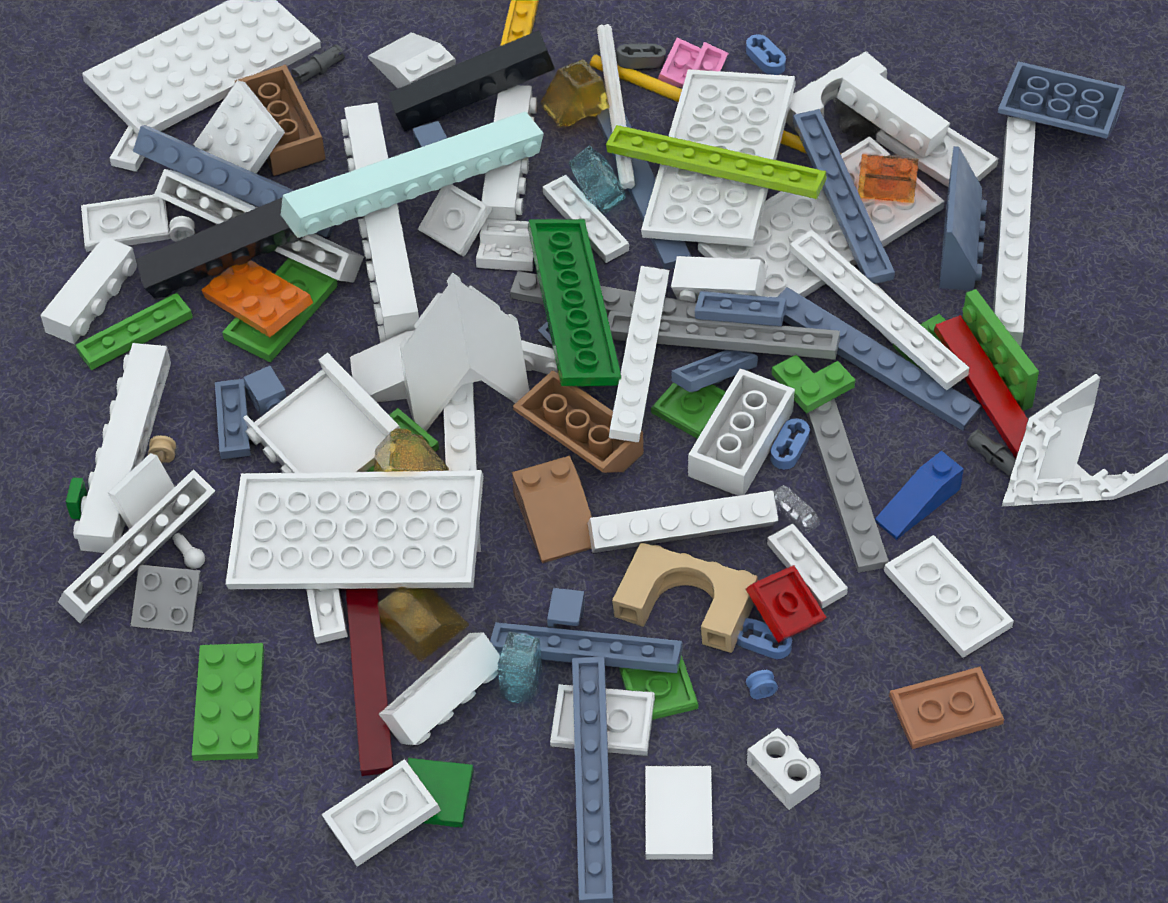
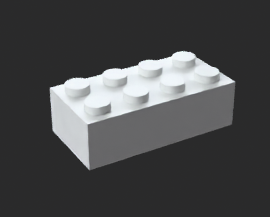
(740, 432)

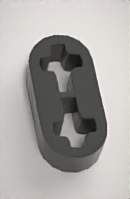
(640, 56)

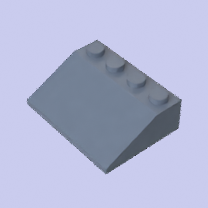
(1062, 100)
(962, 227)

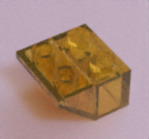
(574, 94)

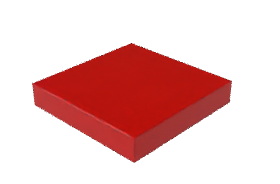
(786, 603)

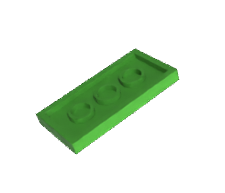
(257, 343)
(1002, 349)
(228, 702)

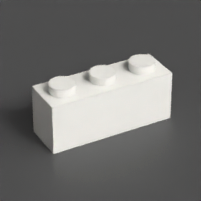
(718, 276)

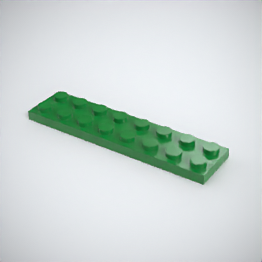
(573, 303)

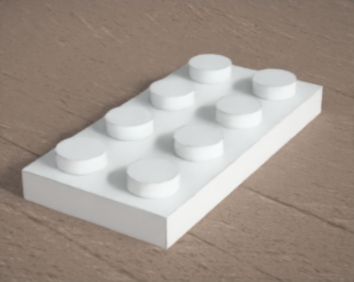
(938, 162)
(948, 596)

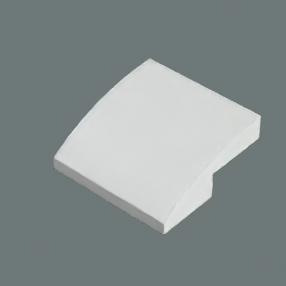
(505, 246)

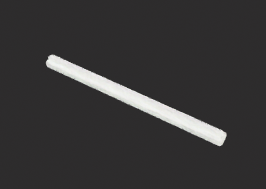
(615, 101)

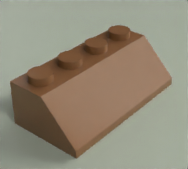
(578, 424)

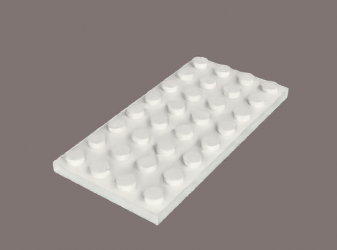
(199, 61)
(729, 113)
(792, 215)
(356, 530)

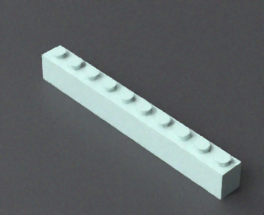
(410, 174)

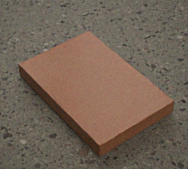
(946, 707)

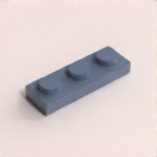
(740, 308)
(713, 369)
(231, 408)

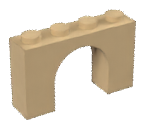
(658, 569)

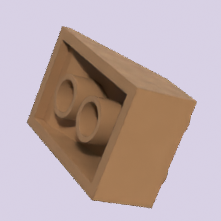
(553, 508)

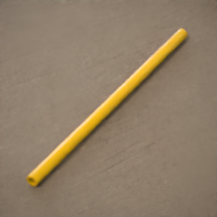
(673, 92)

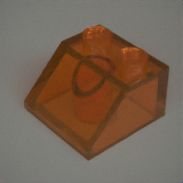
(888, 177)

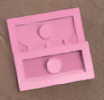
(688, 56)

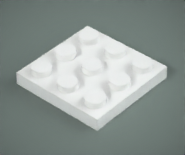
(241, 130)

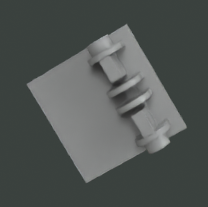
(166, 598)

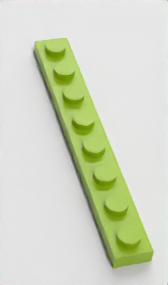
(717, 161)

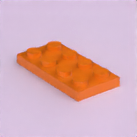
(257, 297)

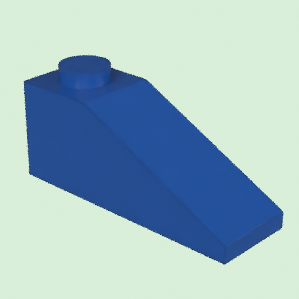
(921, 495)

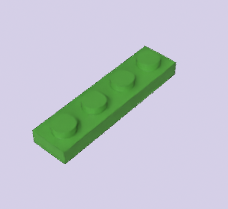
(134, 329)

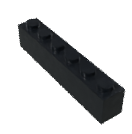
(471, 81)
(215, 250)

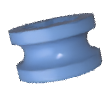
(761, 684)

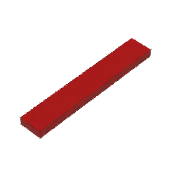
(985, 382)

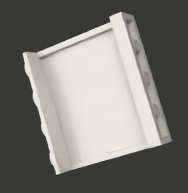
(323, 425)

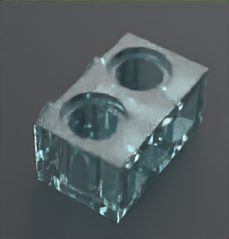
(597, 179)
(519, 667)

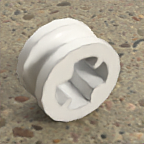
(181, 228)

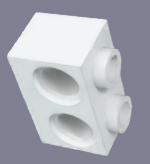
(777, 772)

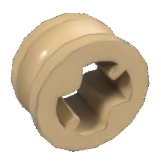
(163, 447)

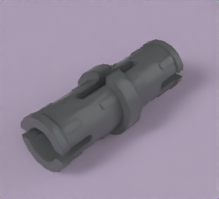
(318, 64)
(981, 443)

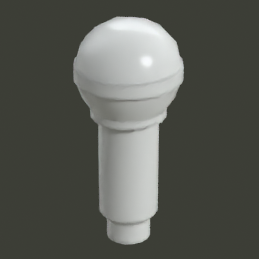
(193, 557)

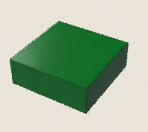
(74, 497)

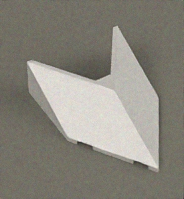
(458, 343)
(1049, 455)

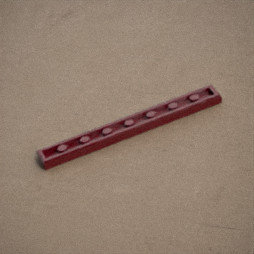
(369, 681)

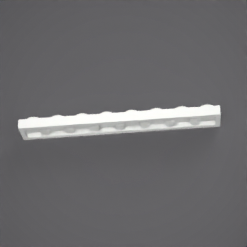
(879, 310)
(639, 355)

